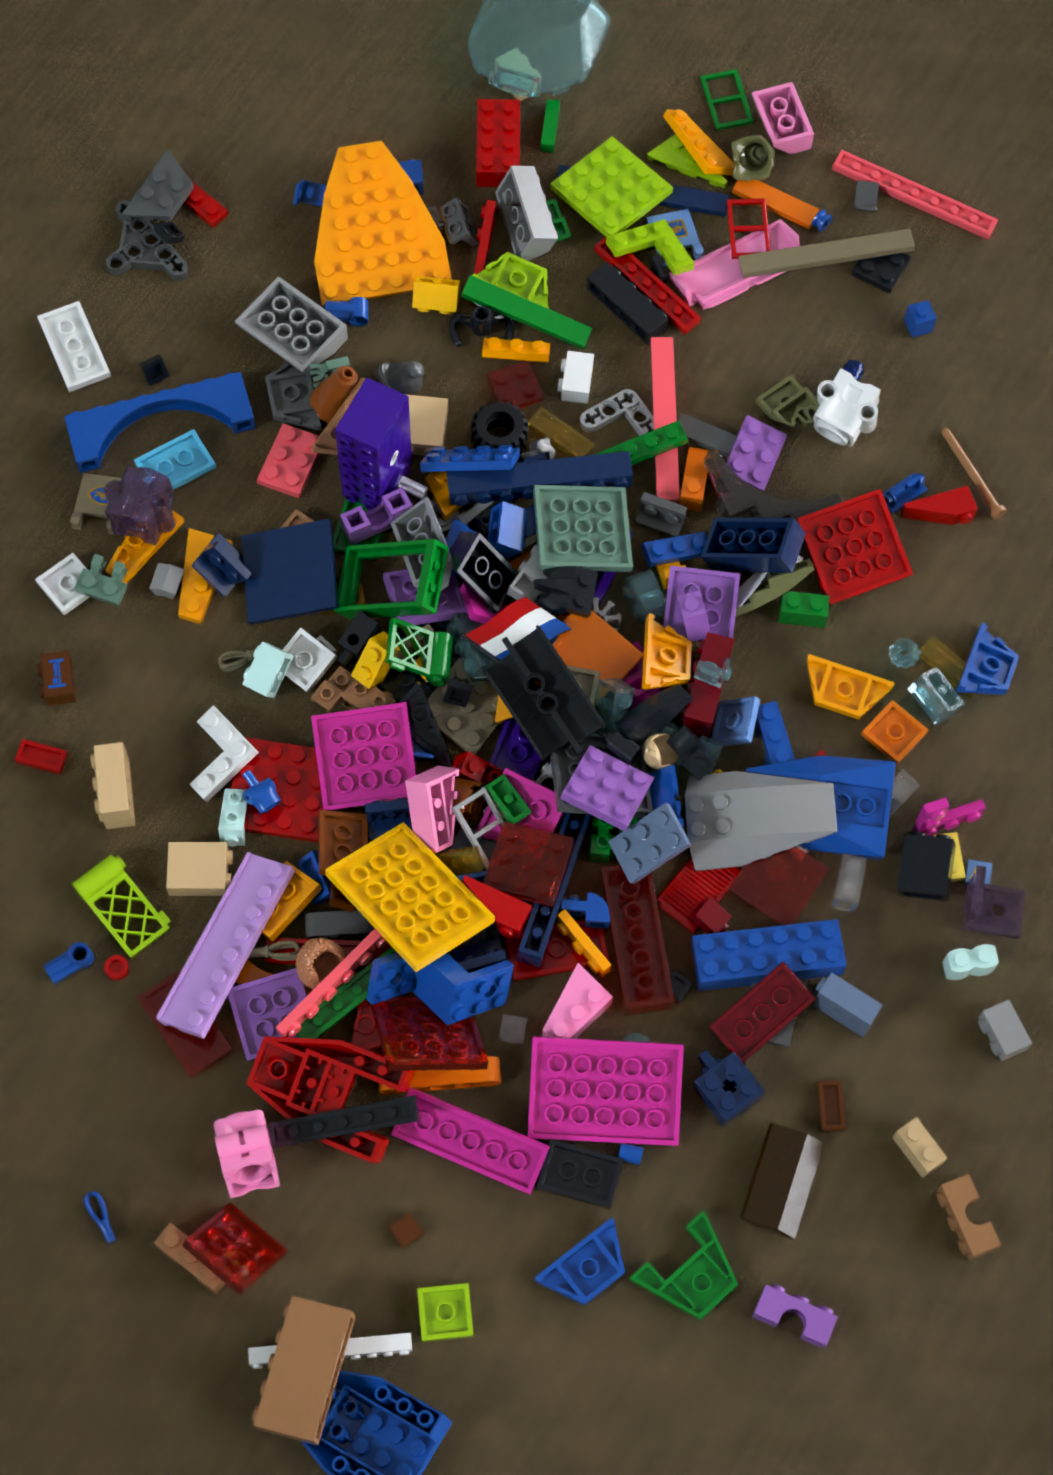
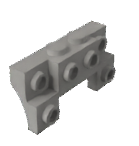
(523, 583)

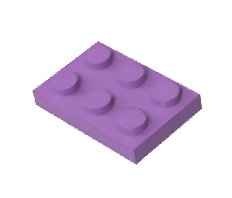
(755, 452)

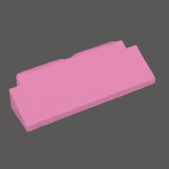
(719, 276)

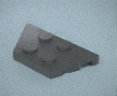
(161, 192)
(290, 397)

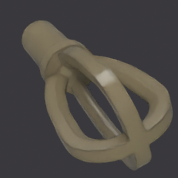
(248, 656)
(266, 951)

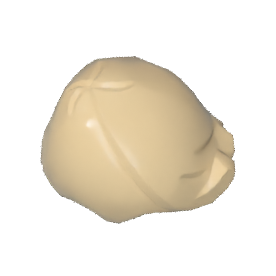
(657, 752)

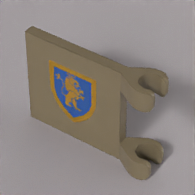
(91, 500)

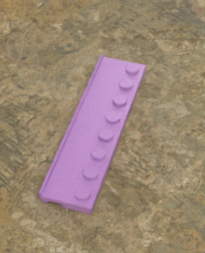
(225, 945)

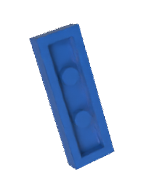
(674, 549)

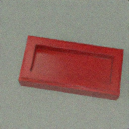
(41, 756)

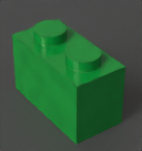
(803, 609)

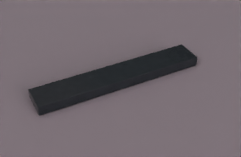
(344, 1121)

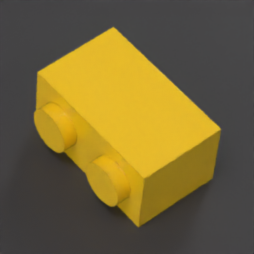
(435, 294)
(371, 666)

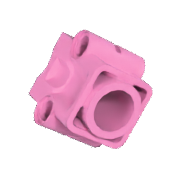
(246, 1153)

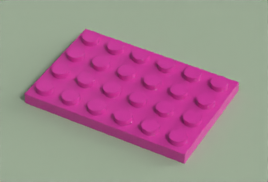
(605, 1091)

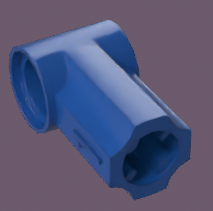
(352, 311)
(66, 964)

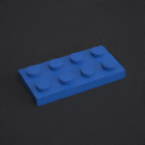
(470, 459)

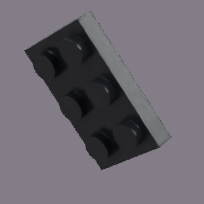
(580, 1174)

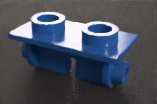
(905, 491)

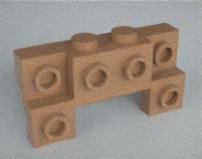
(351, 692)

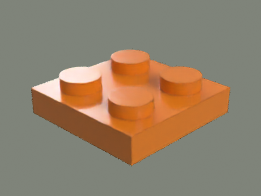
(894, 732)

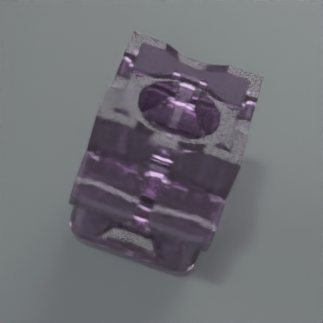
(140, 504)

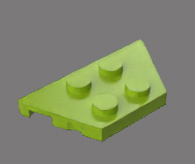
(518, 277)

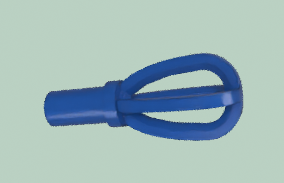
(103, 1224)

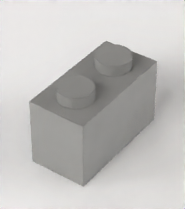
(1004, 1030)

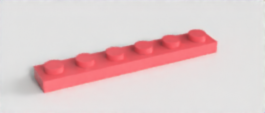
(327, 988)

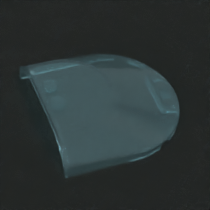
(537, 43)

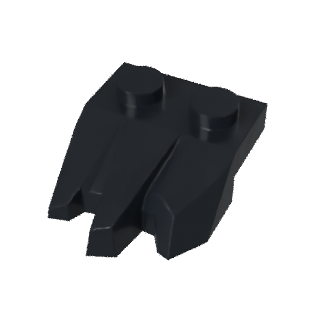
(567, 590)

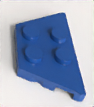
(988, 665)
(587, 1266)

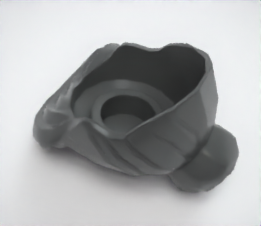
(401, 376)

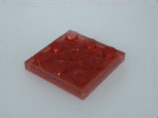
(529, 863)
(780, 884)
(234, 1248)

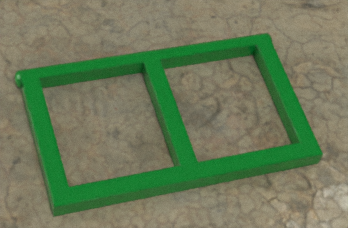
(741, 96)

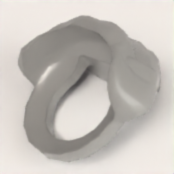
(538, 447)

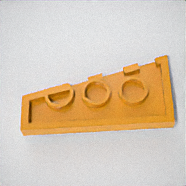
(137, 553)

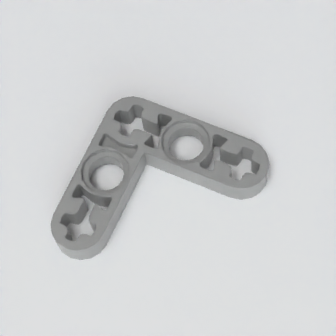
(627, 410)

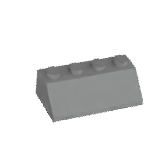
(526, 213)
(420, 524)

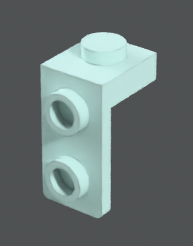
(232, 818)

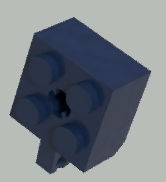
(729, 1073)

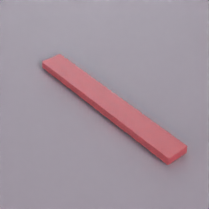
(916, 194)
(663, 414)

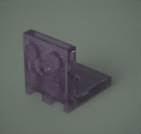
(979, 903)

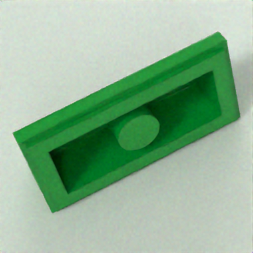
(507, 800)

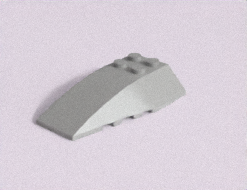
(752, 816)

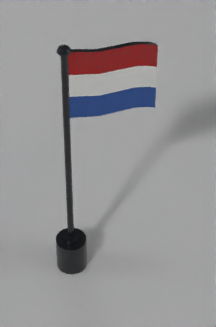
(516, 623)

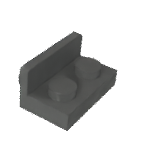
(458, 222)
(661, 515)

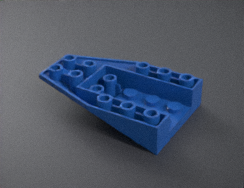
(861, 800)
(377, 1429)

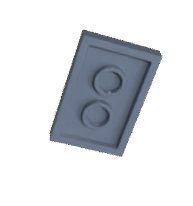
(649, 843)

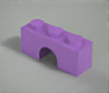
(364, 524)
(817, 1321)

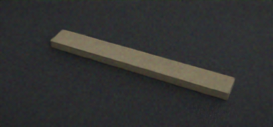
(826, 253)

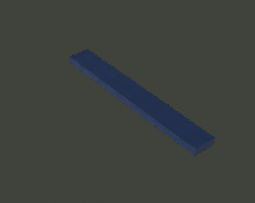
(688, 198)

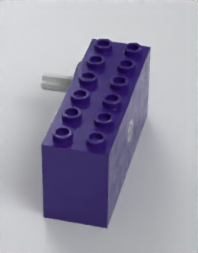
(376, 446)

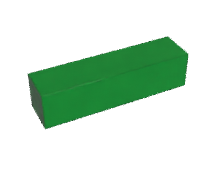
(550, 126)

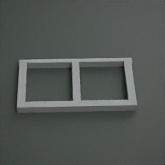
(473, 837)

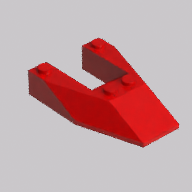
(316, 1077)

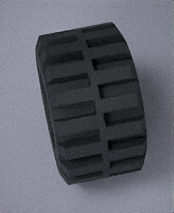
(504, 416)

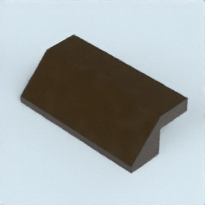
(782, 1180)

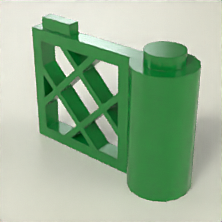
(435, 656)

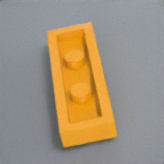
(516, 349)
(583, 944)

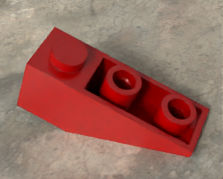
(476, 768)

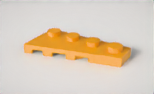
(699, 145)
(195, 590)

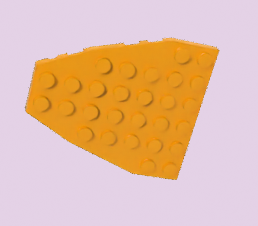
(374, 229)

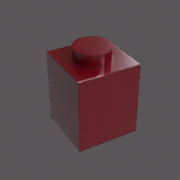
(710, 916)

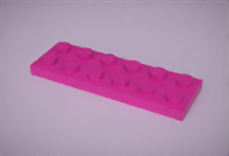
(474, 1142)

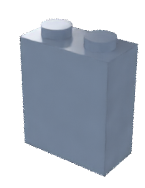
(846, 1004)

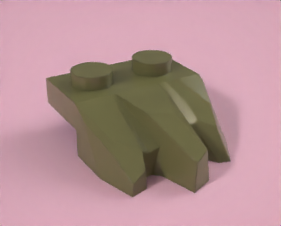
(788, 403)

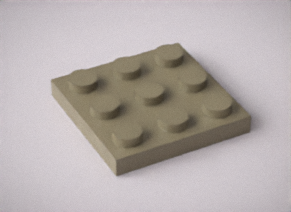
(469, 725)

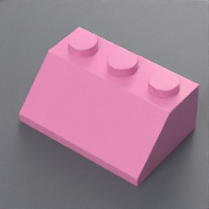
(784, 118)

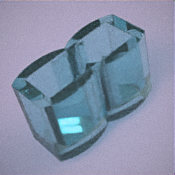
(644, 595)

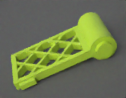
(103, 879)

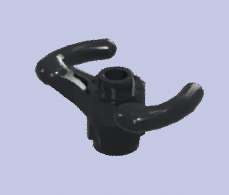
(481, 323)

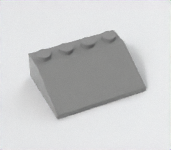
(293, 325)

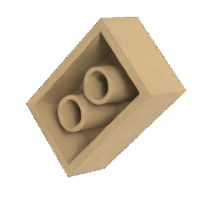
(113, 785)

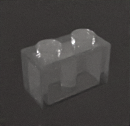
(849, 883)

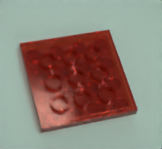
(419, 1040)

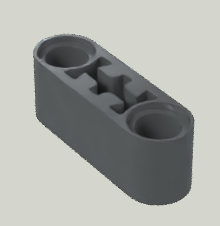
(337, 925)

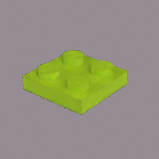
(445, 1312)

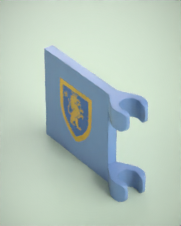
(684, 229)

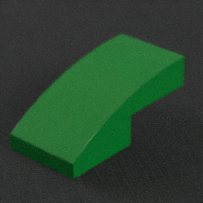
(558, 221)

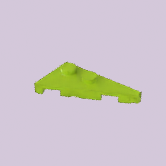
(677, 157)

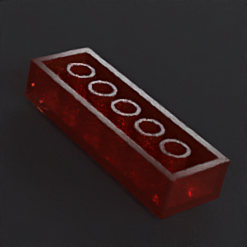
(637, 943)

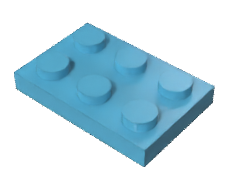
(179, 459)

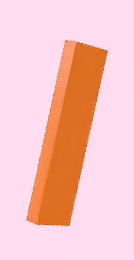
(777, 201)

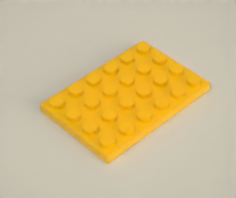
(410, 896)

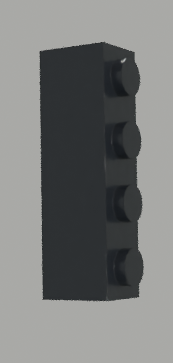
(627, 303)

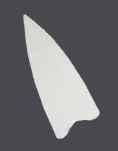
(749, 587)

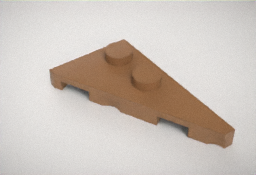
(326, 441)

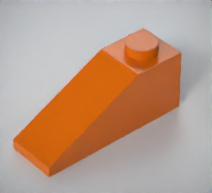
(694, 480)

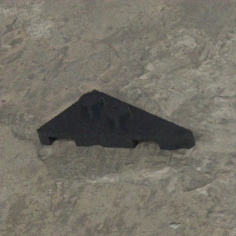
(424, 725)

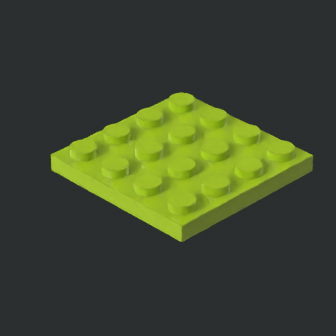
(611, 187)

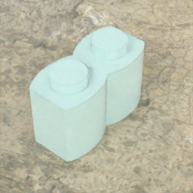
(974, 962)

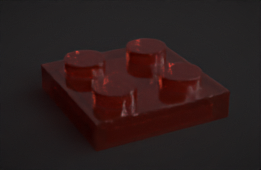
(516, 385)

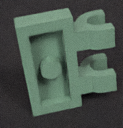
(322, 371)
(101, 587)

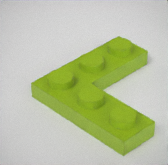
(653, 234)

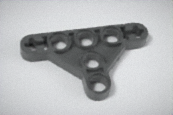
(149, 253)

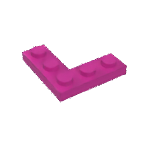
(937, 816)

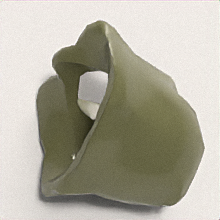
(755, 157)

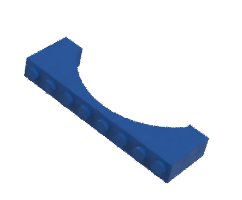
(96, 429)

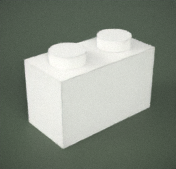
(577, 377)

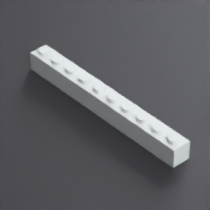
(356, 1347)

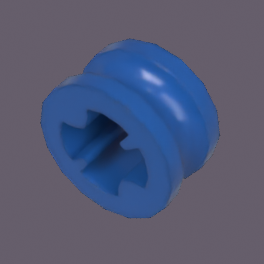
(821, 220)

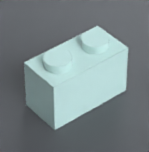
(267, 669)

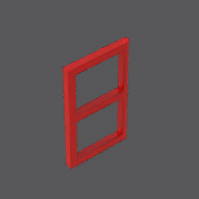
(755, 228)

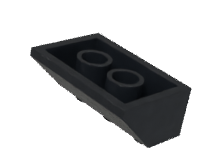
(482, 568)

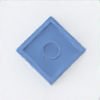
(735, 721)

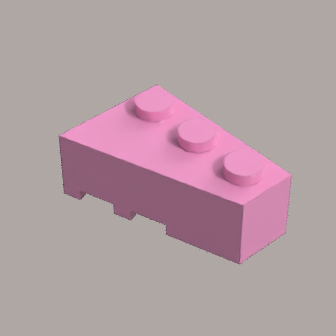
(430, 806)
(578, 1006)

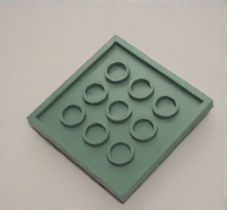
(582, 527)

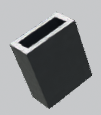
(926, 866)

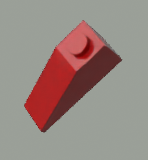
(944, 508)
(509, 912)

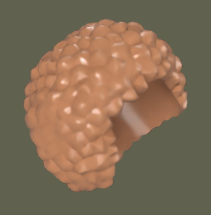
(318, 960)

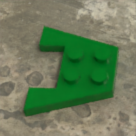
(700, 1281)

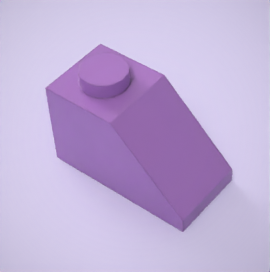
(694, 615)

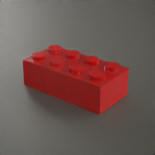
(497, 140)

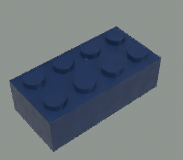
(753, 545)

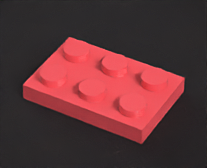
(289, 461)

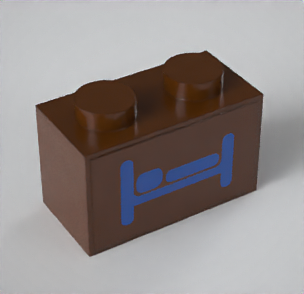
(58, 678)

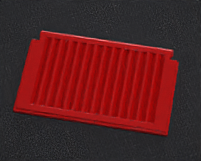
(689, 889)

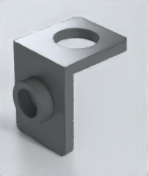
(866, 196)

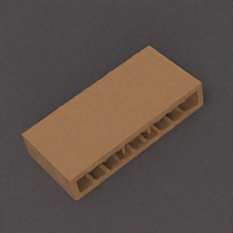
(304, 1370)

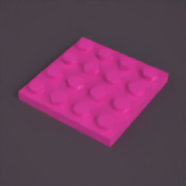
(363, 755)

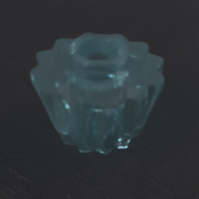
(907, 659)

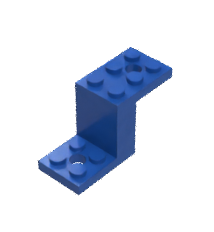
(441, 985)

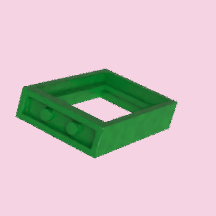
(429, 584)

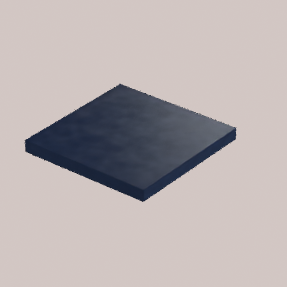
(290, 572)

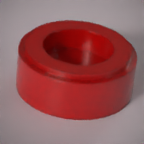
(116, 968)

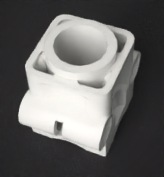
(843, 413)

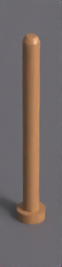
(997, 511)

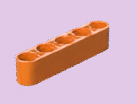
(452, 1079)

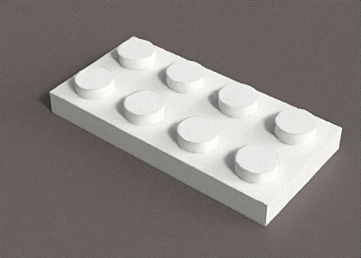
(74, 346)

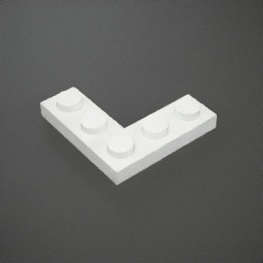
(234, 757)

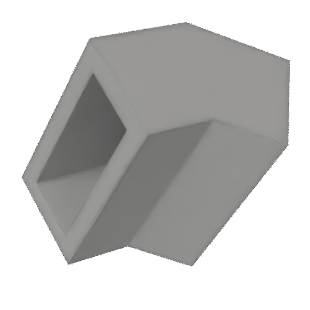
(166, 580)

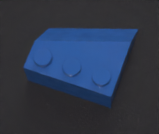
(665, 790)

